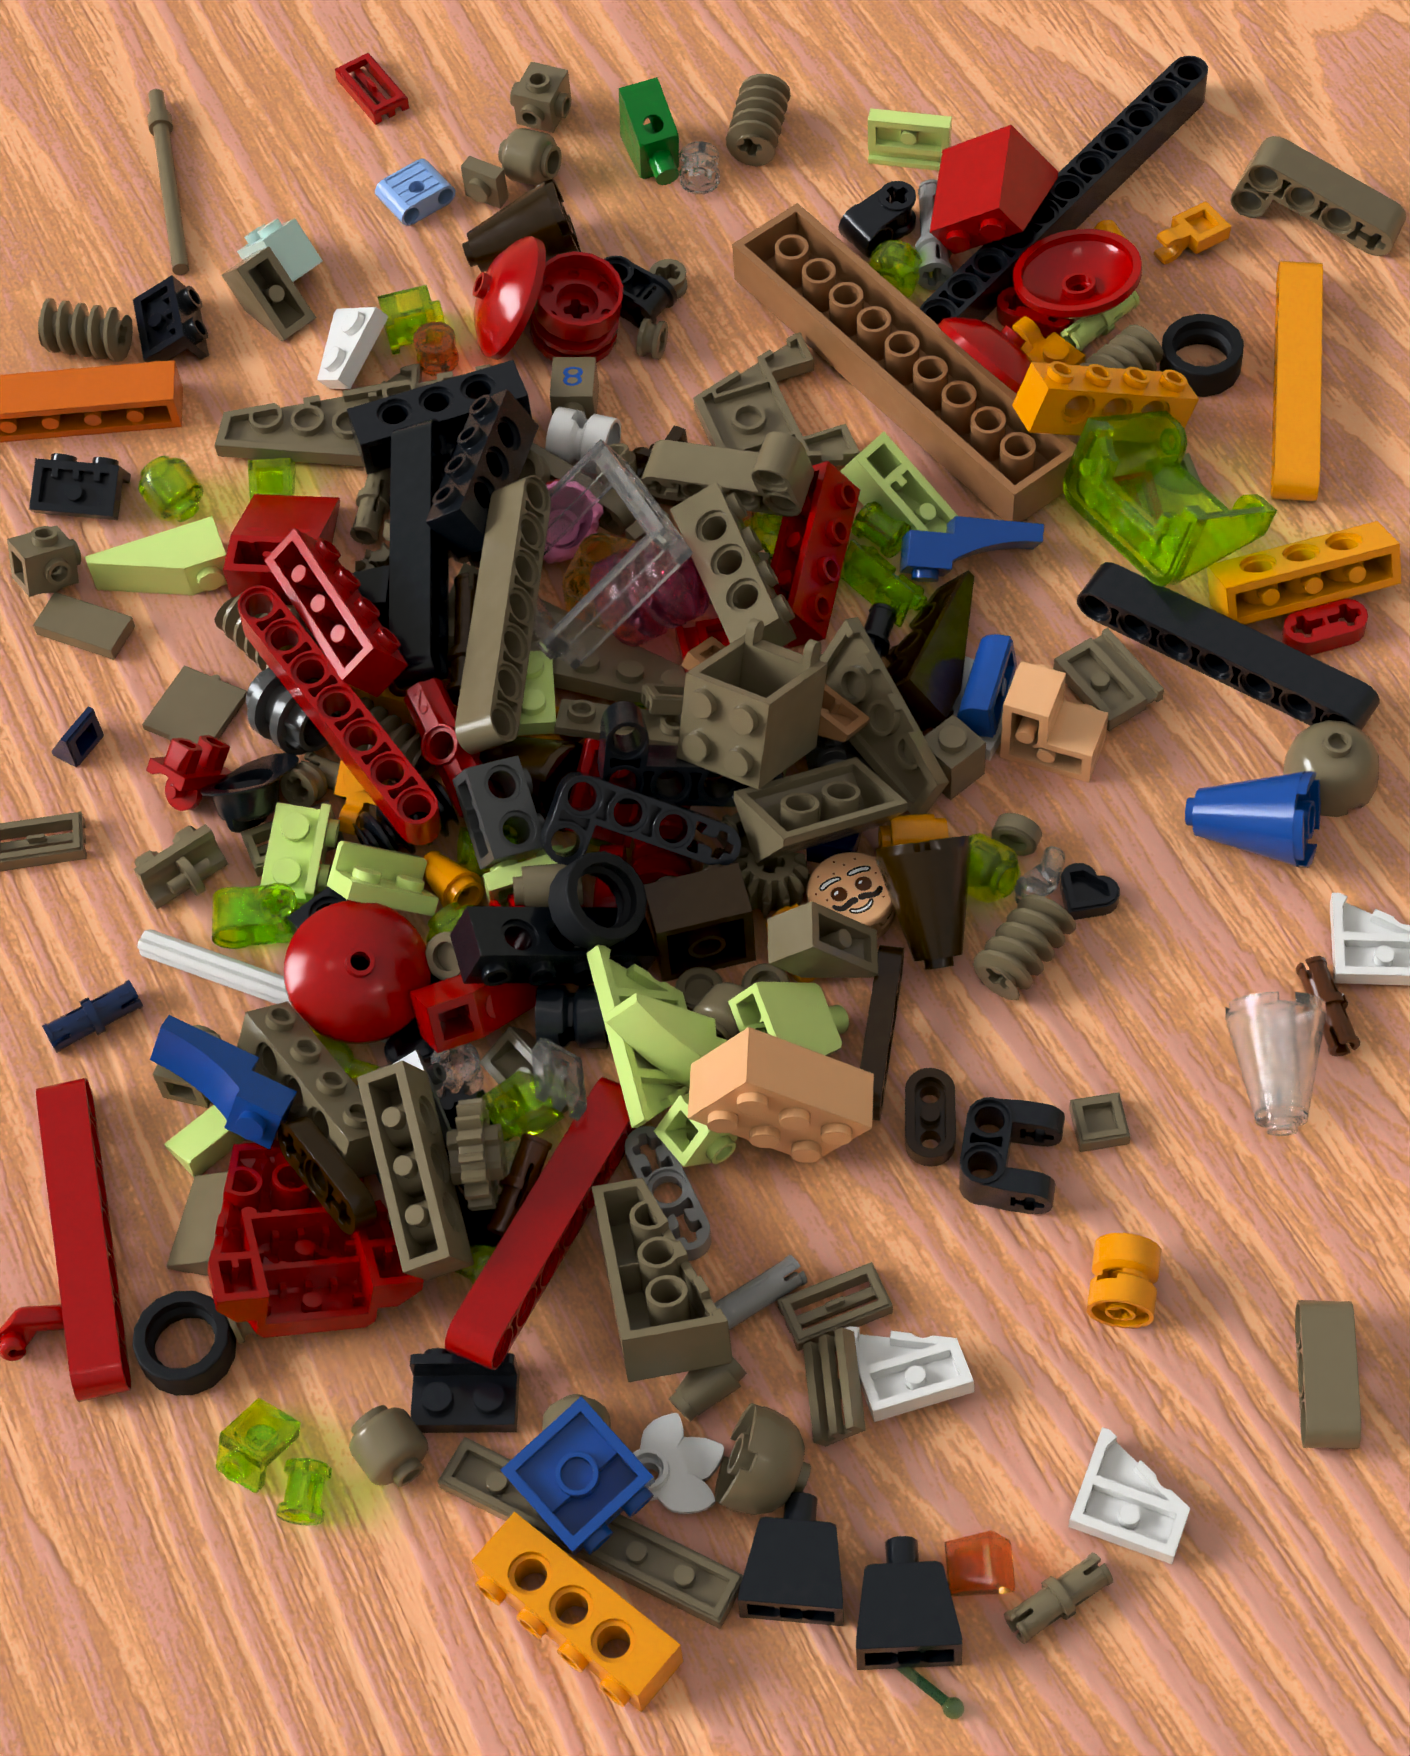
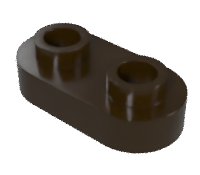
(930, 1120)

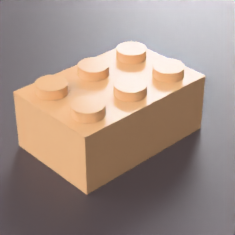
(780, 1096)

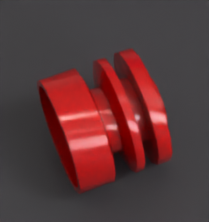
(577, 307)

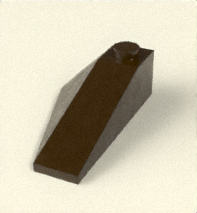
(932, 657)

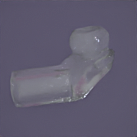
(1044, 877)

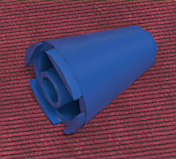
(1261, 816)

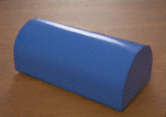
(988, 685)

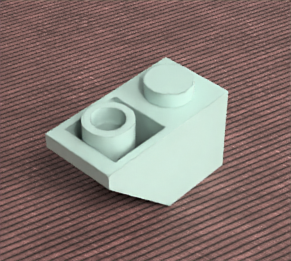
(287, 243)

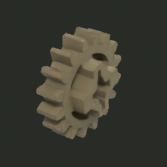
(476, 1154)

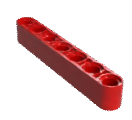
(342, 732)
(541, 1231)
(83, 1241)

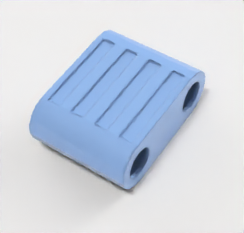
(415, 192)

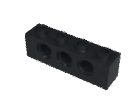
(443, 400)
(485, 459)
(526, 946)

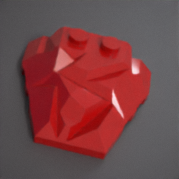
(288, 1261)

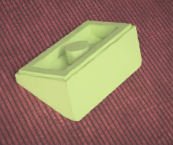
(203, 1142)

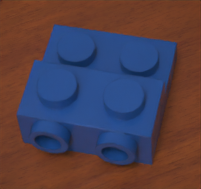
(580, 1478)

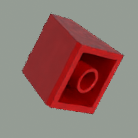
(988, 189)

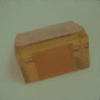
(980, 1565)

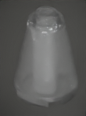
(1277, 1055)

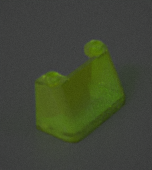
(1148, 506)

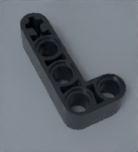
(650, 761)
(643, 828)

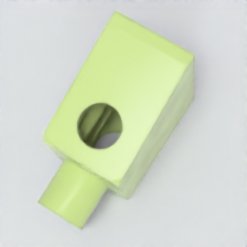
(791, 1013)

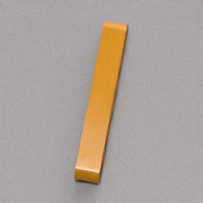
(1297, 382)

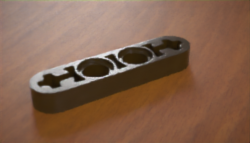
(882, 1021)

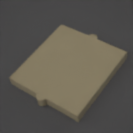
(195, 707)

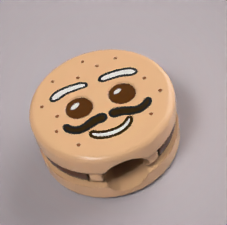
(853, 887)

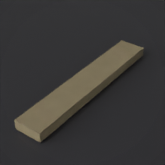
(630, 1554)

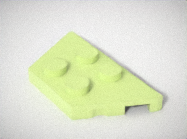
(643, 1085)

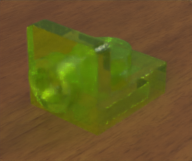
(254, 1443)

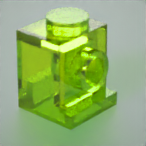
(407, 313)
(518, 1109)

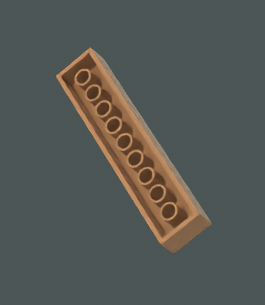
(902, 363)

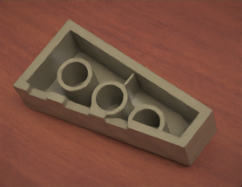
(657, 1298)

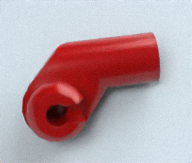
(24, 1325)

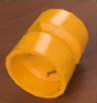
(1124, 1280)

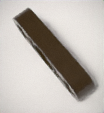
(327, 1175)

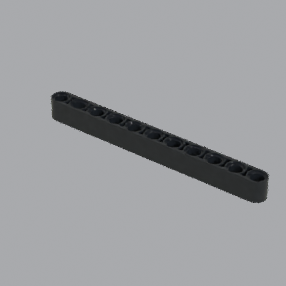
(1079, 188)

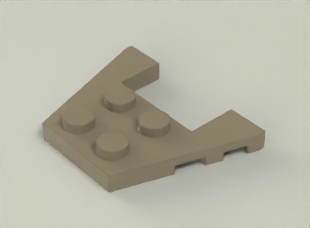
(750, 405)

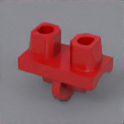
(190, 769)

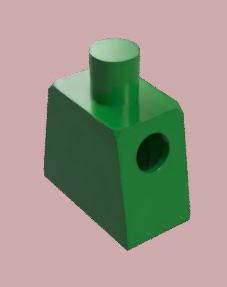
(653, 145)

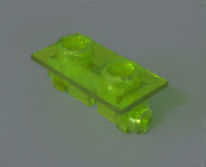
(877, 583)

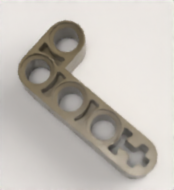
(1319, 194)
(764, 481)

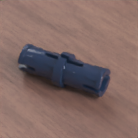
(92, 1016)

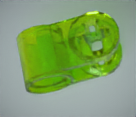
(252, 915)

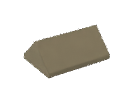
(815, 808)

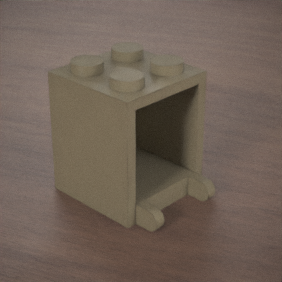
(752, 708)

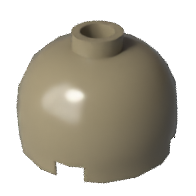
(1343, 763)
(762, 1464)

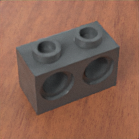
(487, 813)

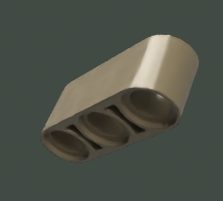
(1327, 1374)

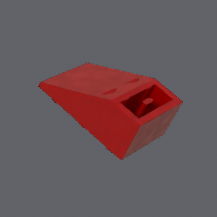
(264, 527)

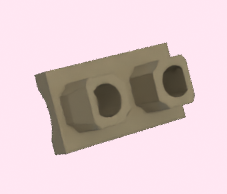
(180, 866)

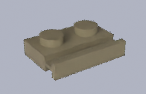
(1109, 678)

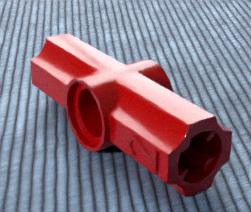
(435, 721)

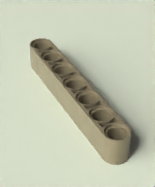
(503, 616)

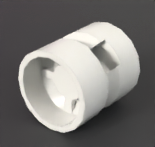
(573, 435)

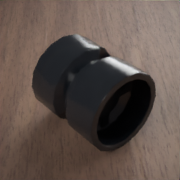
(570, 1017)

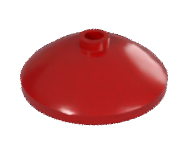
(1077, 273)
(508, 296)
(993, 349)
(349, 1002)

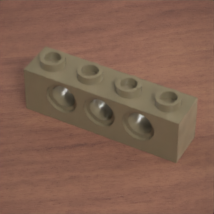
(730, 565)
(324, 1093)
(415, 1171)

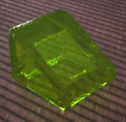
(271, 476)

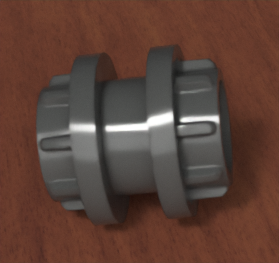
(279, 717)

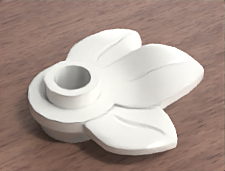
(681, 1465)

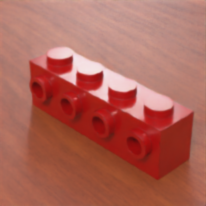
(813, 551)
(337, 612)

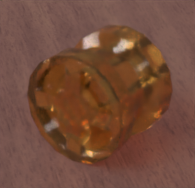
(436, 348)

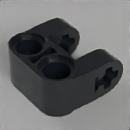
(1018, 1123)

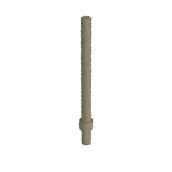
(161, 127)

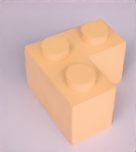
(1046, 729)

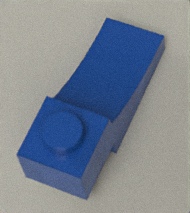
(932, 553)
(227, 1078)

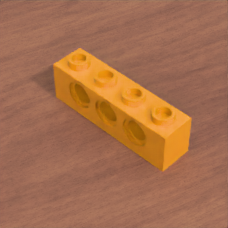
(1063, 396)
(1305, 573)
(523, 1550)

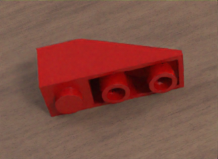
(461, 1013)

